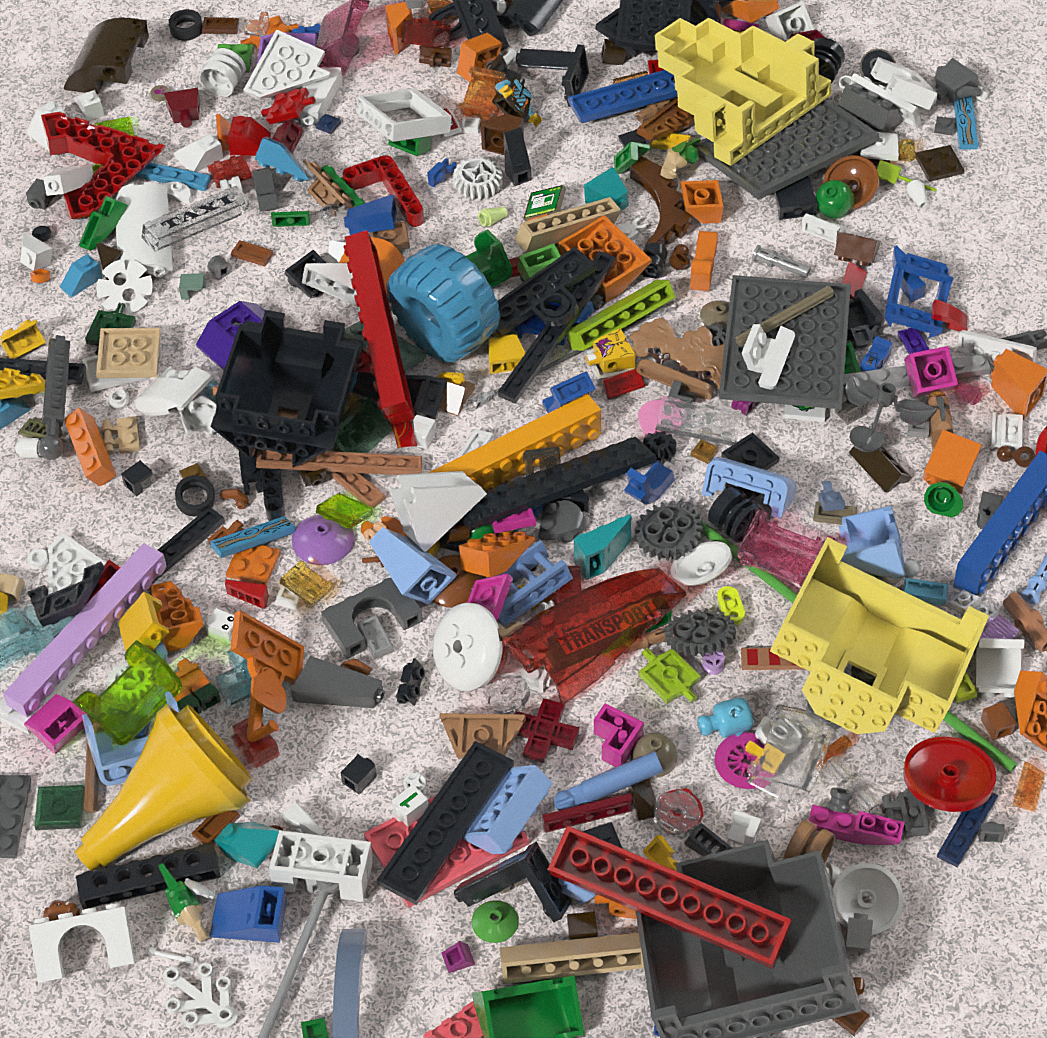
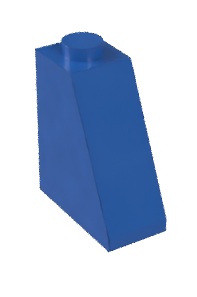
(372, 216)

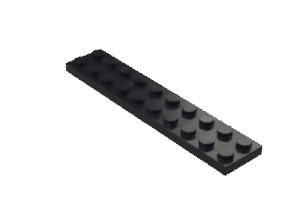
(558, 481)

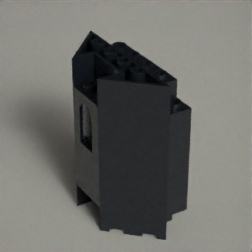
(288, 371)

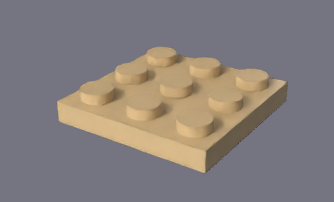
(128, 353)

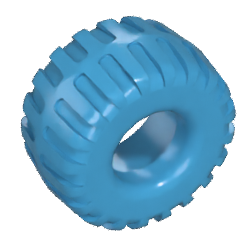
(443, 302)

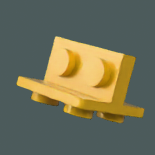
(22, 340)

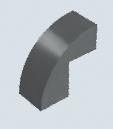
(265, 189)

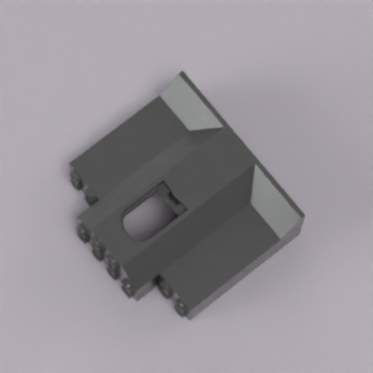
(717, 993)

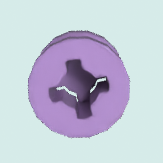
(717, 663)

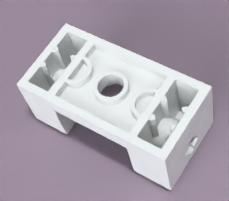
(346, 862)

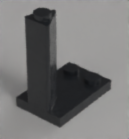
(573, 62)
(527, 864)

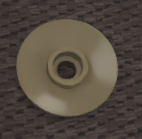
(715, 312)

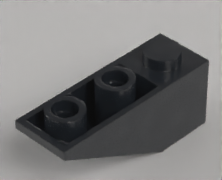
(516, 157)

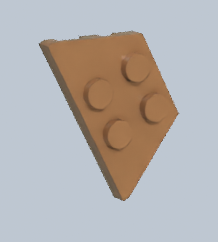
(491, 730)

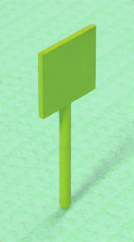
(891, 172)

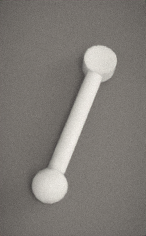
(152, 951)

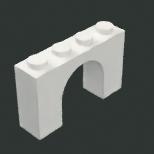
(904, 83)
(48, 937)

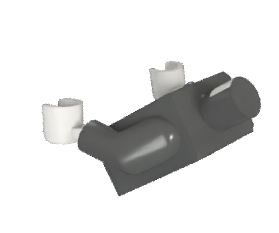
(957, 82)

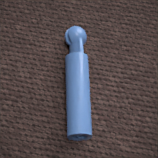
(609, 782)

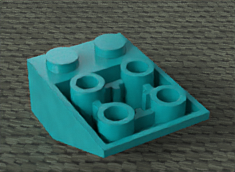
(601, 546)

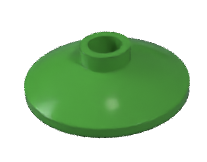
(495, 930)

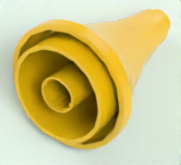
(176, 780)

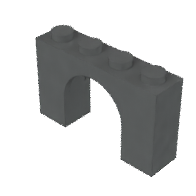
(340, 617)

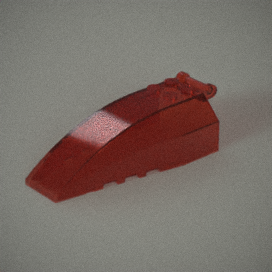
(593, 628)

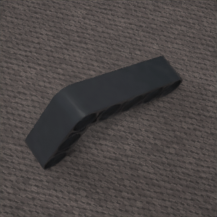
(272, 493)

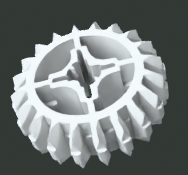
(478, 178)

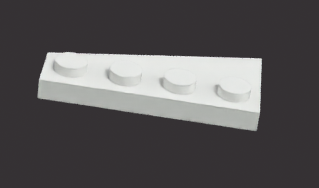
(976, 344)

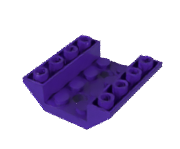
(220, 333)

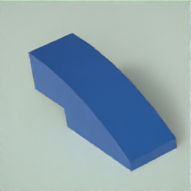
(911, 284)

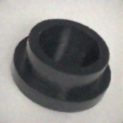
(41, 233)

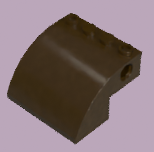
(107, 54)

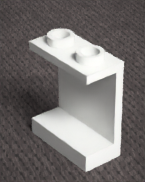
(997, 666)

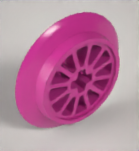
(724, 753)

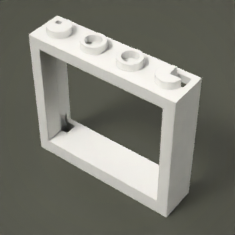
(433, 121)

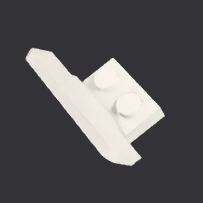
(767, 354)

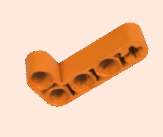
(703, 261)

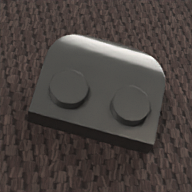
(561, 521)

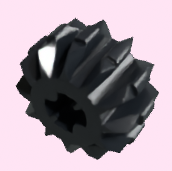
(661, 445)

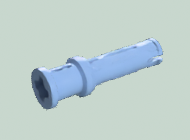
(1035, 589)

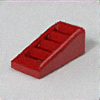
(249, 592)

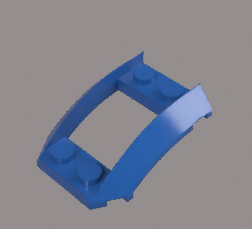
(913, 317)

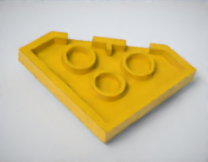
(16, 384)

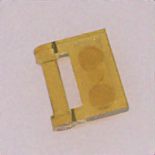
(306, 583)

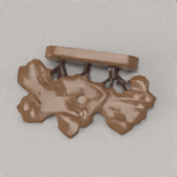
(692, 352)

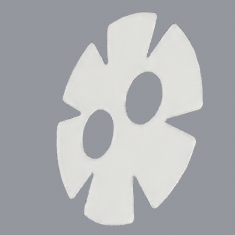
(139, 285)

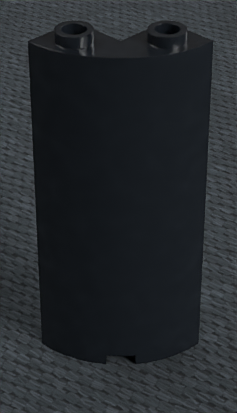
(528, 14)

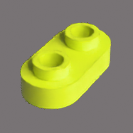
(733, 606)

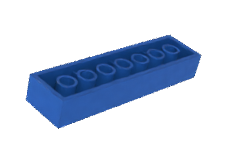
(1004, 529)

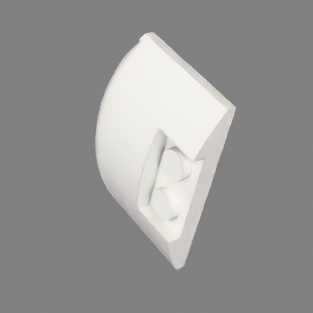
(171, 390)

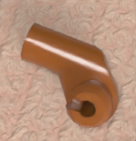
(240, 498)

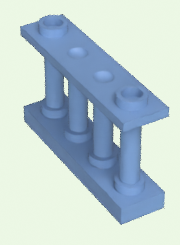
(537, 588)

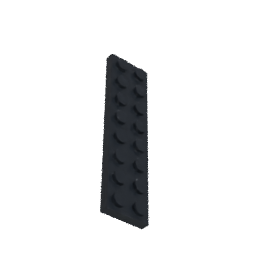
(445, 823)

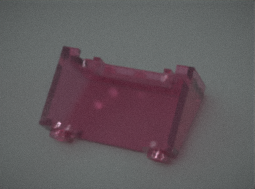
(338, 34)
(778, 549)

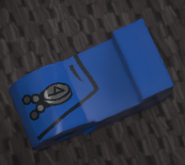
(876, 355)

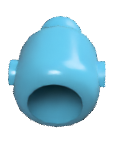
(728, 717)

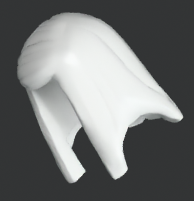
(198, 415)

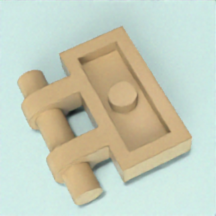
(127, 435)

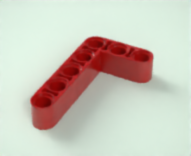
(385, 170)

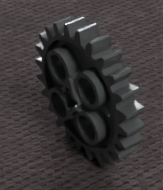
(669, 530)
(700, 632)

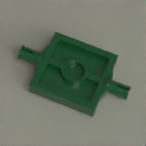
(108, 319)

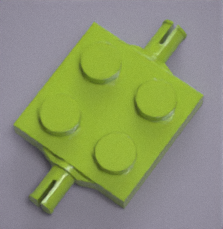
(669, 675)

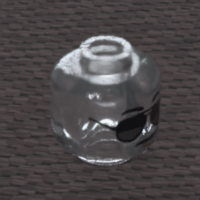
(331, 217)

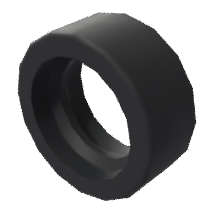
(189, 33)
(189, 482)

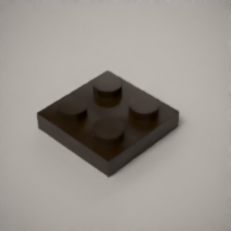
(939, 163)

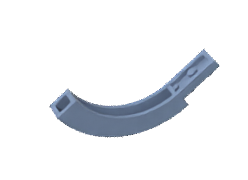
(348, 983)

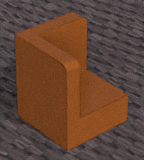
(998, 721)

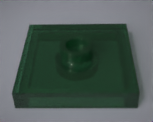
(59, 807)

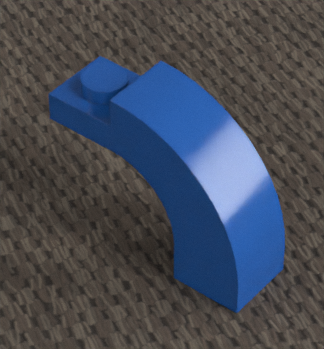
(650, 486)

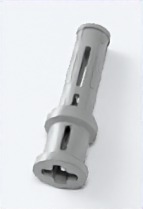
(772, 259)

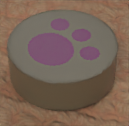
(158, 92)

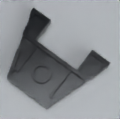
(67, 601)

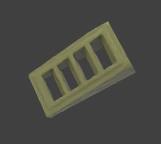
(31, 434)

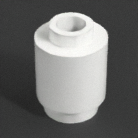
(28, 448)

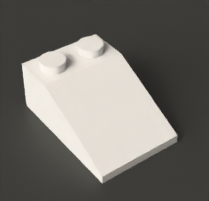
(330, 279)

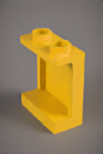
(142, 623)

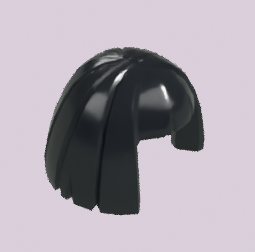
(705, 9)

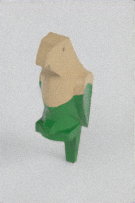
(679, 157)
(184, 904)

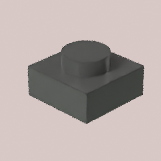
(944, 125)
(991, 832)

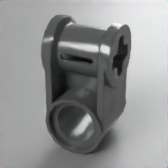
(988, 505)

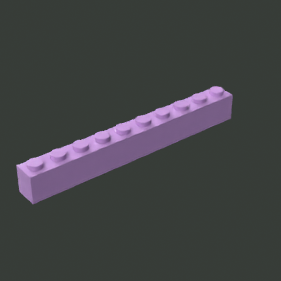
(84, 630)

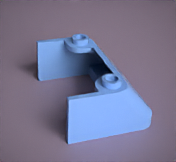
(115, 761)

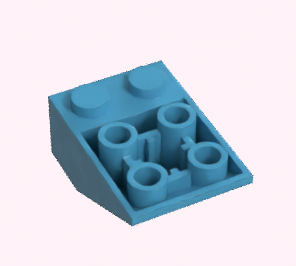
(277, 155)

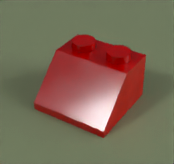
(246, 136)

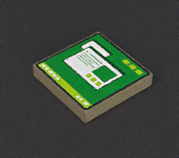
(545, 202)

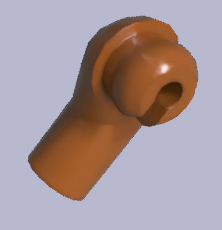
(357, 665)

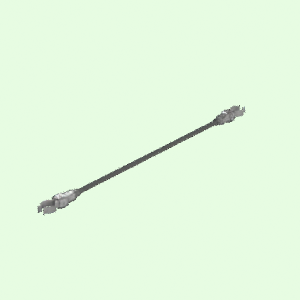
(484, 397)

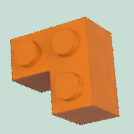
(477, 53)

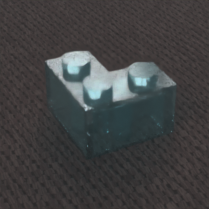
(235, 683)

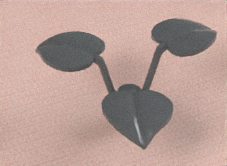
(863, 392)

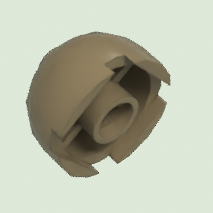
(663, 747)

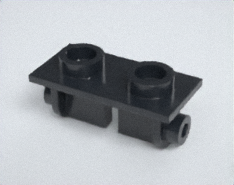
(412, 676)

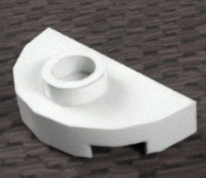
(178, 191)

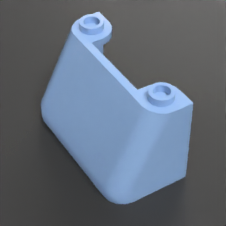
(778, 489)
(873, 543)

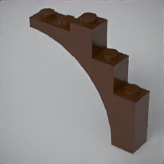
(669, 201)

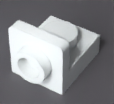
(537, 679)

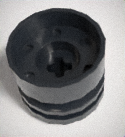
(830, 57)
(733, 513)

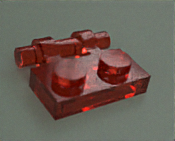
(229, 168)

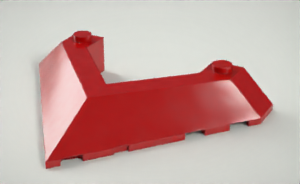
(115, 150)

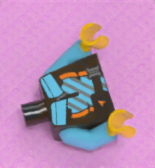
(515, 100)

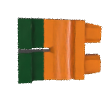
(195, 688)

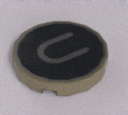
(869, 60)

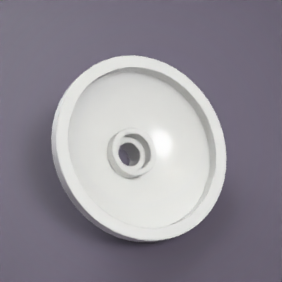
(701, 565)
(877, 882)

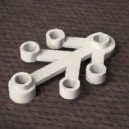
(202, 999)

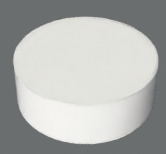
(38, 559)

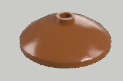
(859, 172)
(460, 587)

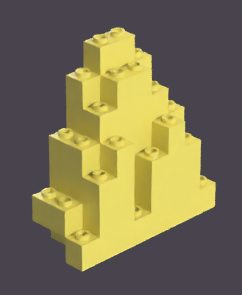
(741, 83)

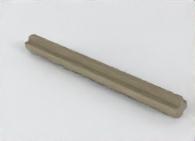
(789, 313)

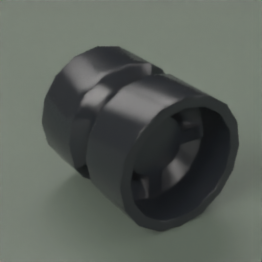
(658, 254)

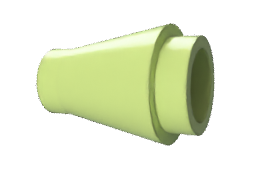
(489, 216)

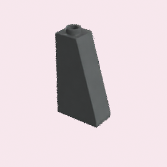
(335, 685)

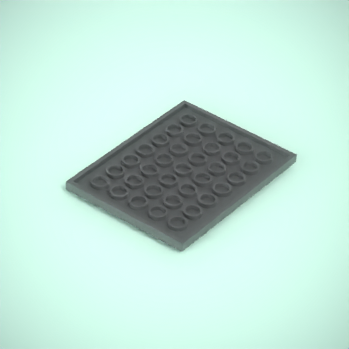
(796, 151)
(817, 356)

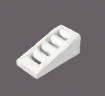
(301, 821)

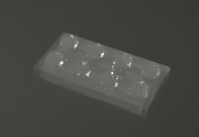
(698, 420)

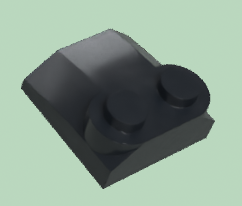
(296, 271)

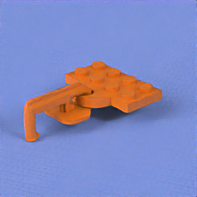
(269, 661)

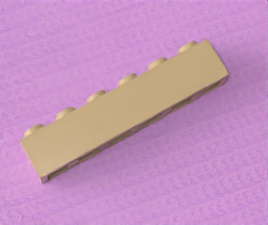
(558, 226)
(571, 958)

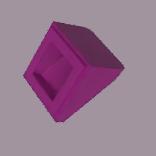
(458, 957)

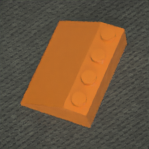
(608, 238)

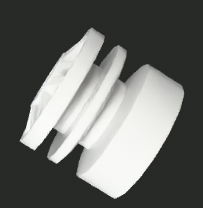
(222, 72)

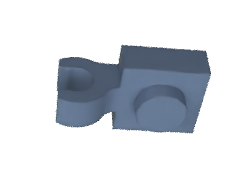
(830, 499)

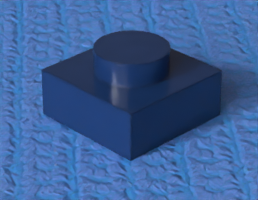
(327, 123)

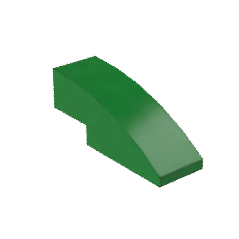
(102, 223)

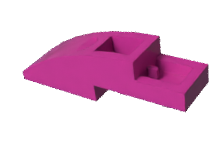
(859, 828)

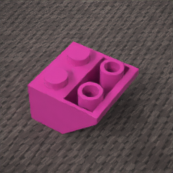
(56, 723)

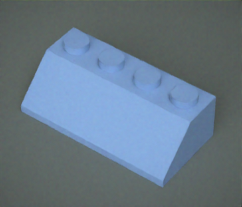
(509, 809)

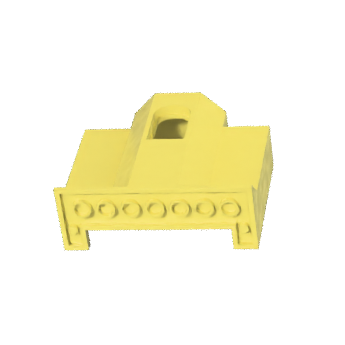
(882, 630)

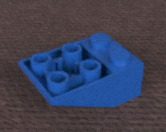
(250, 914)

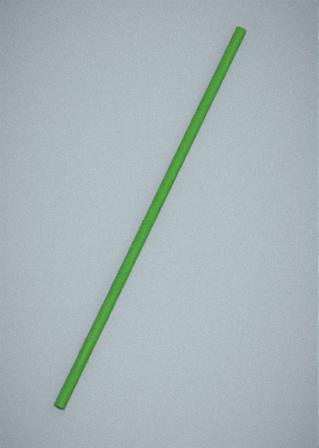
(949, 718)

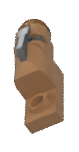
(941, 418)

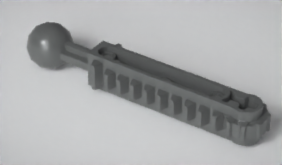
(51, 446)

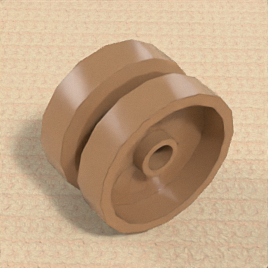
(808, 840)

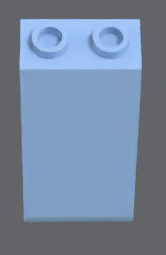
(411, 569)

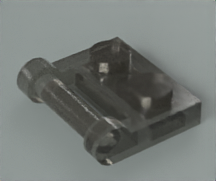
(547, 458)

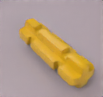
(455, 378)

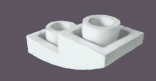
(965, 599)

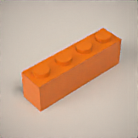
(89, 447)

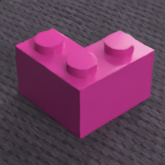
(619, 732)

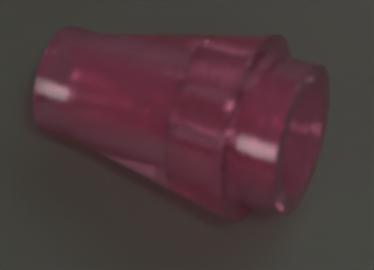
(968, 392)

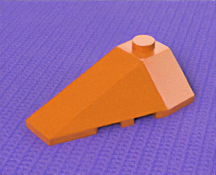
(177, 615)

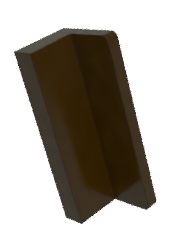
(881, 467)

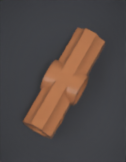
(1027, 620)

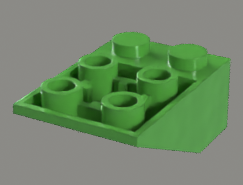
(535, 261)

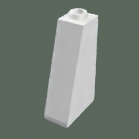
(324, 93)
(67, 179)

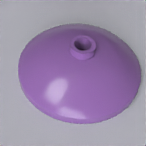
(324, 546)

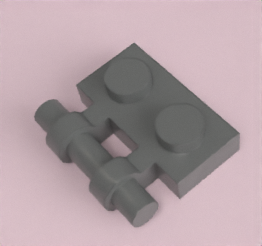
(911, 811)

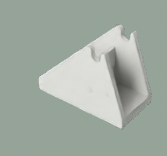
(433, 503)

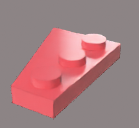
(461, 1025)

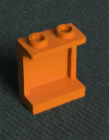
(951, 460)

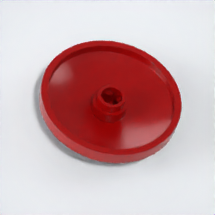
(949, 774)

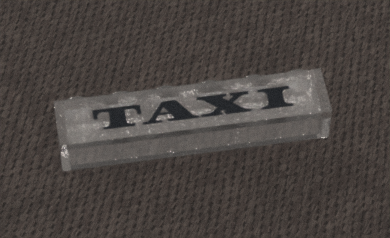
(195, 218)

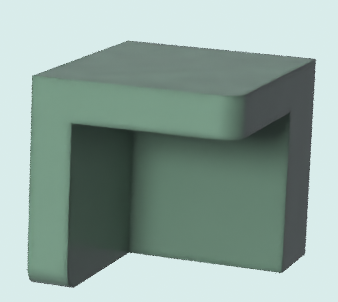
(191, 282)

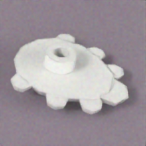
(198, 889)

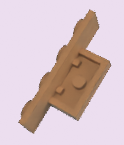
(325, 191)

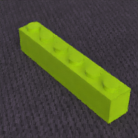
(620, 314)

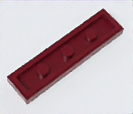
(587, 813)

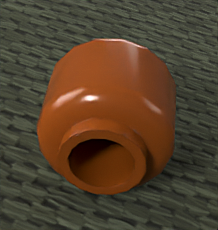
(60, 907)

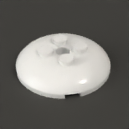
(467, 646)

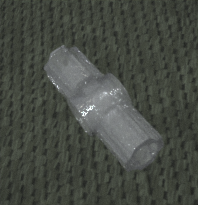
(854, 782)

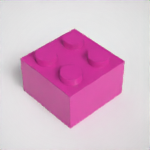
(930, 371)

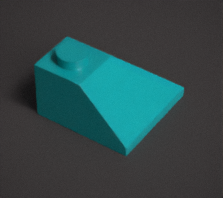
(605, 186)
(247, 842)

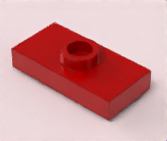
(622, 383)

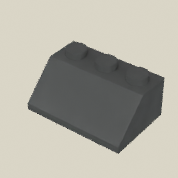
(869, 107)

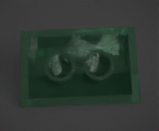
(361, 428)

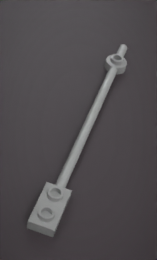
(324, 890)

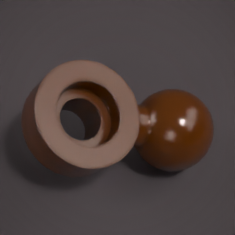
(679, 257)
(1005, 454)

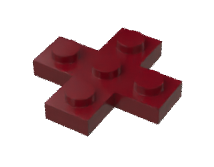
(546, 731)

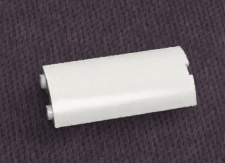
(143, 205)

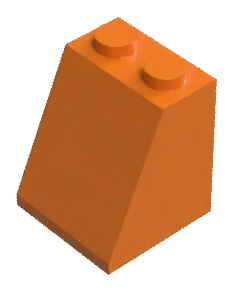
(1018, 381)

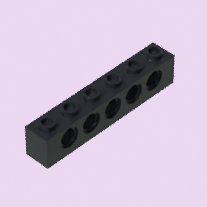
(138, 885)

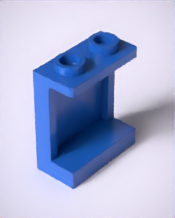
(569, 391)

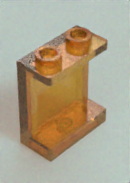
(481, 93)

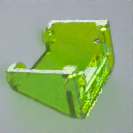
(133, 696)

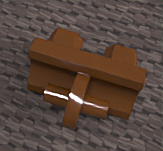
(435, 56)

